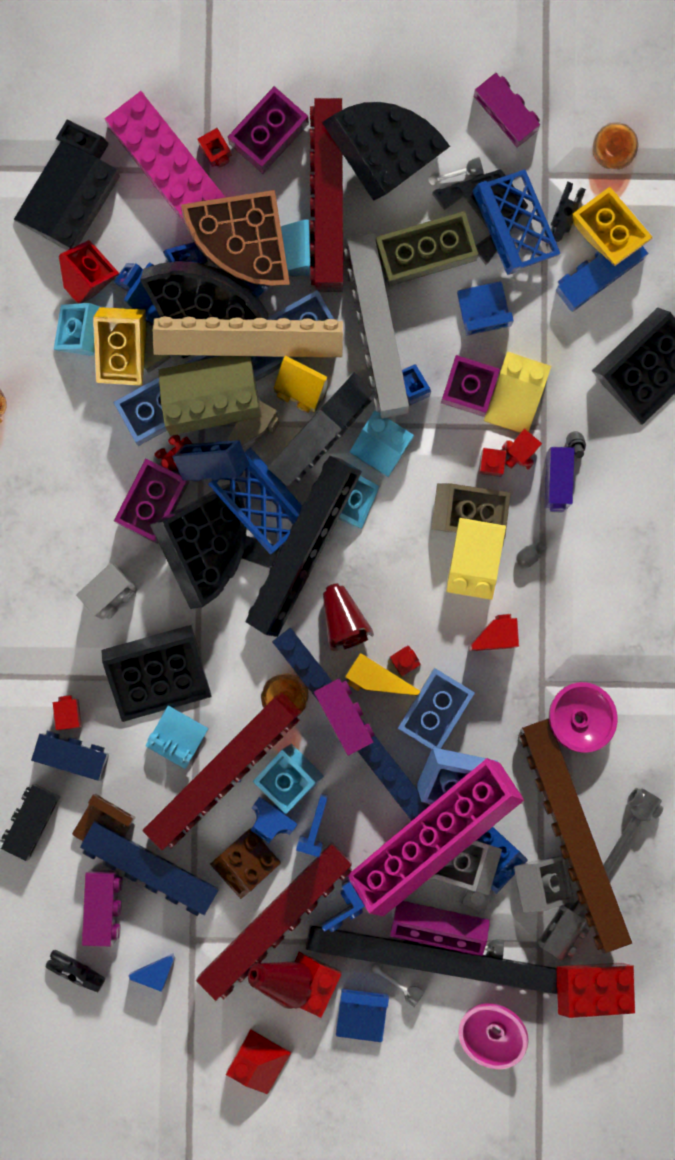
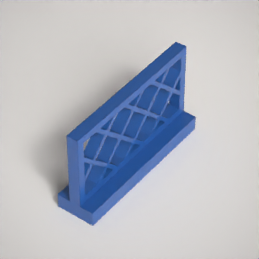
(497, 223)
(275, 492)
(310, 845)

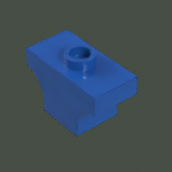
(270, 821)

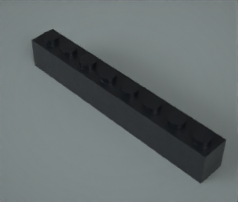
(303, 546)

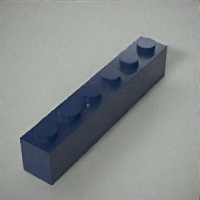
(149, 868)

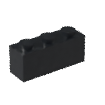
(29, 821)

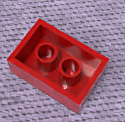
(595, 990)

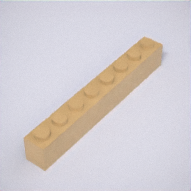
(248, 337)

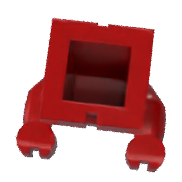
(521, 450)
(167, 459)

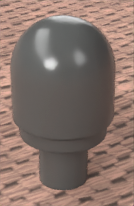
(576, 441)
(530, 555)

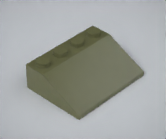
(208, 393)

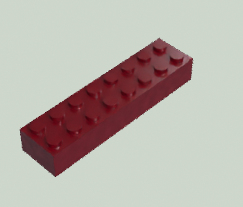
(328, 200)
(219, 774)
(274, 921)

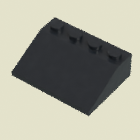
(67, 196)
(642, 366)
(156, 673)

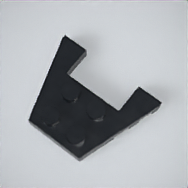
(453, 193)

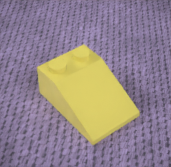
(517, 393)
(475, 558)

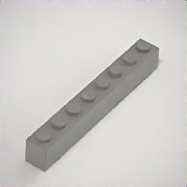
(377, 326)

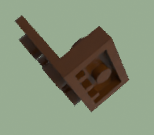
(106, 814)
(245, 863)

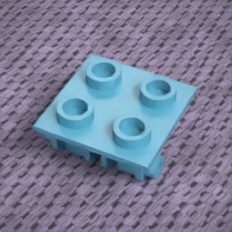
(176, 737)

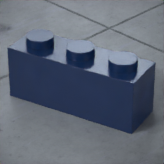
(211, 460)
(70, 755)

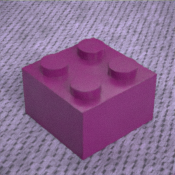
(470, 386)

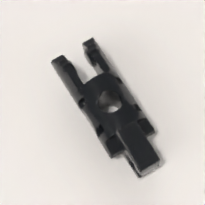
(560, 221)
(75, 971)

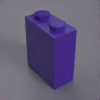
(559, 479)

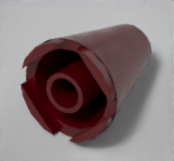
(343, 618)
(282, 982)

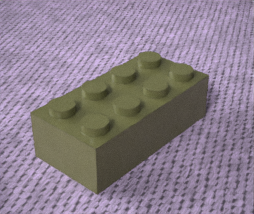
(426, 248)

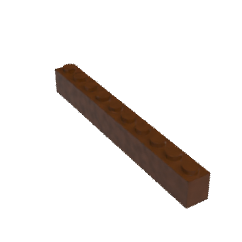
(575, 837)

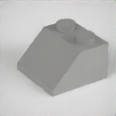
(543, 884)

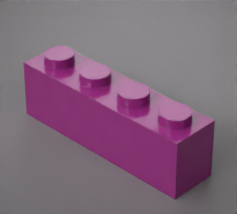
(440, 928)

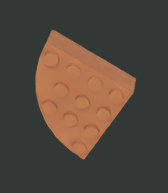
(240, 236)

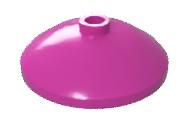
(596, 713)
(491, 1046)

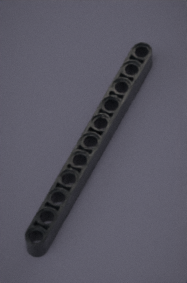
(432, 959)

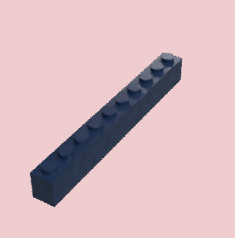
(374, 754)

